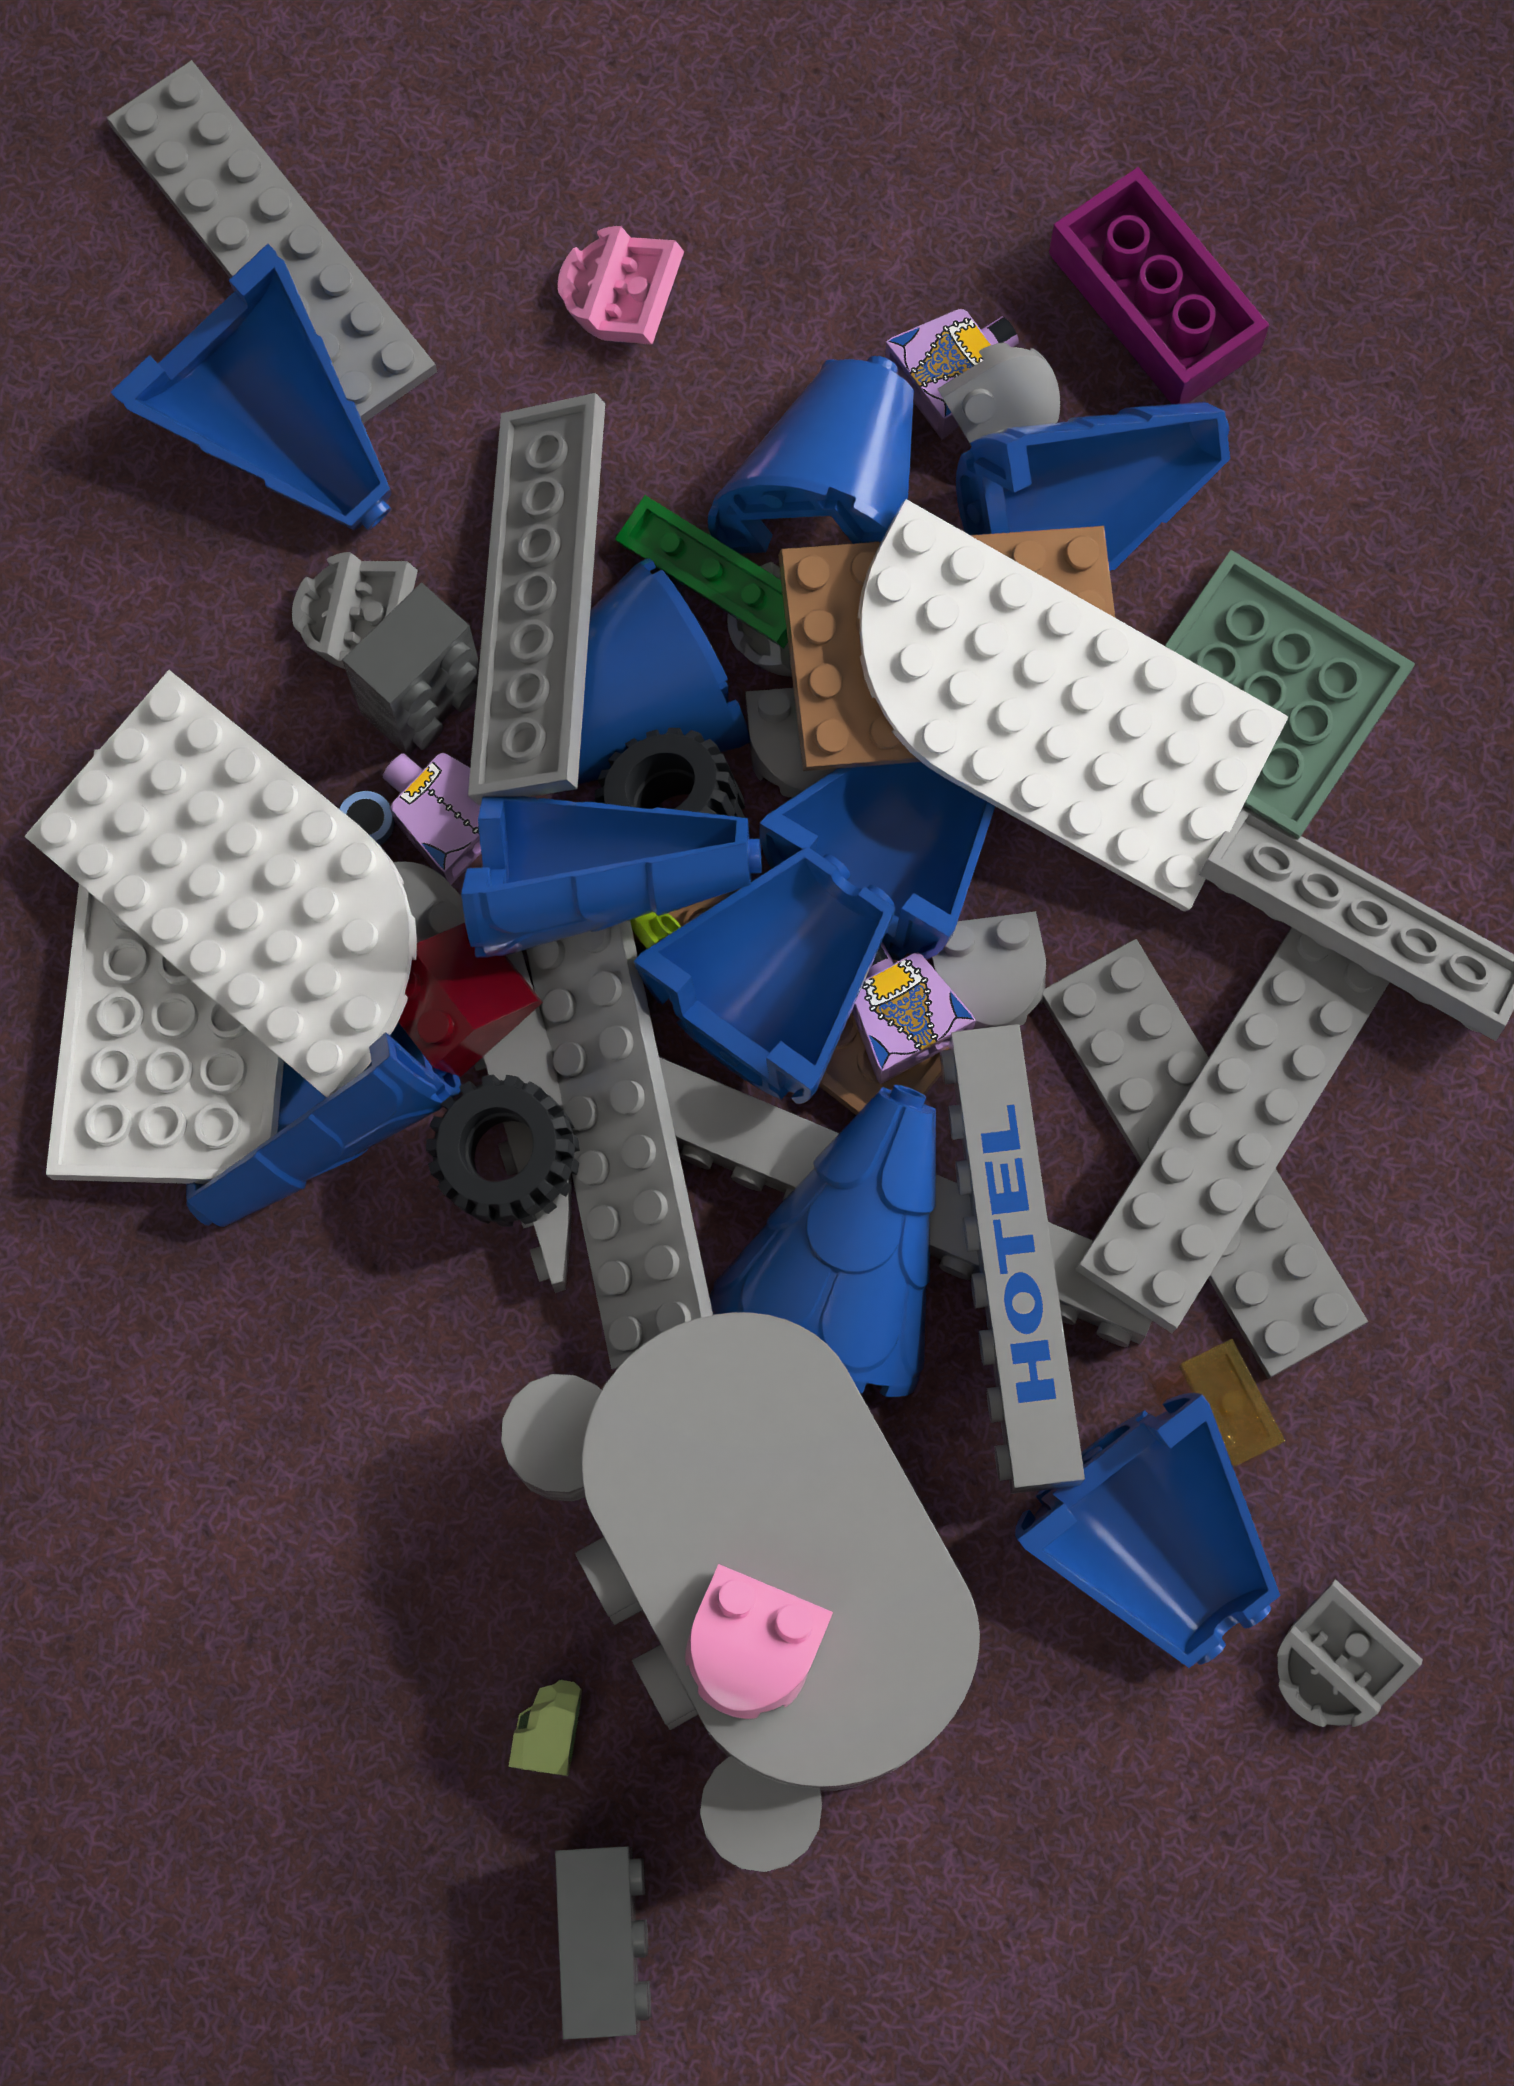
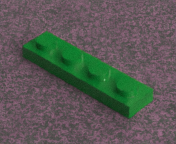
(707, 568)

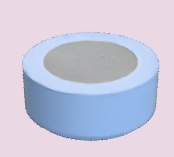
(371, 813)

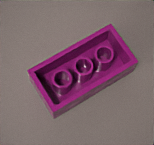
(1157, 288)

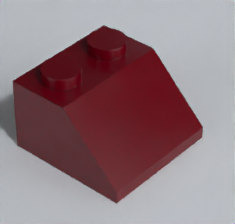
(462, 1002)

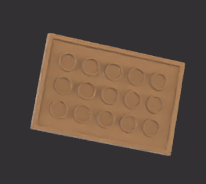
(821, 599)

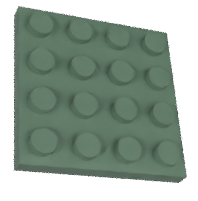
(1300, 662)

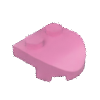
(620, 285)
(752, 1644)

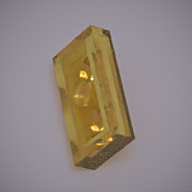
(1235, 1402)

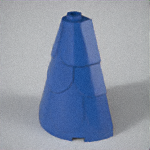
(266, 399)
(1093, 472)
(592, 866)
(327, 1132)
(853, 1245)

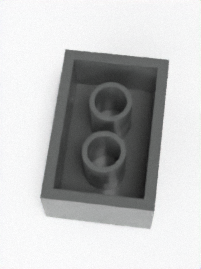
(414, 670)
(601, 1942)

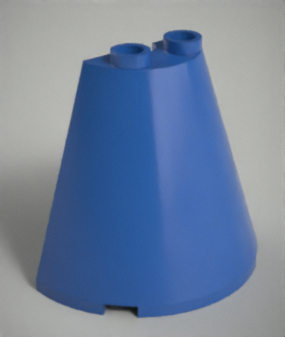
(830, 454)
(650, 673)
(891, 831)
(773, 971)
(1159, 1532)

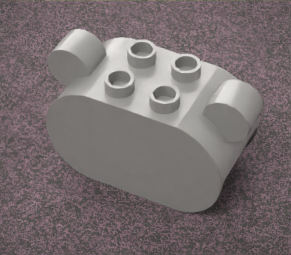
(760, 1457)

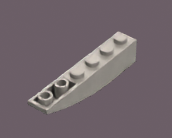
(530, 1057)

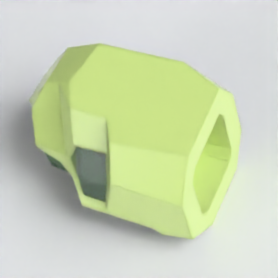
(548, 1730)

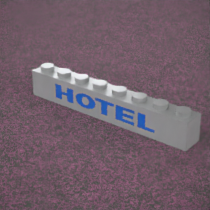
(1014, 1260)

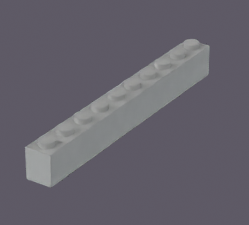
(779, 1149)

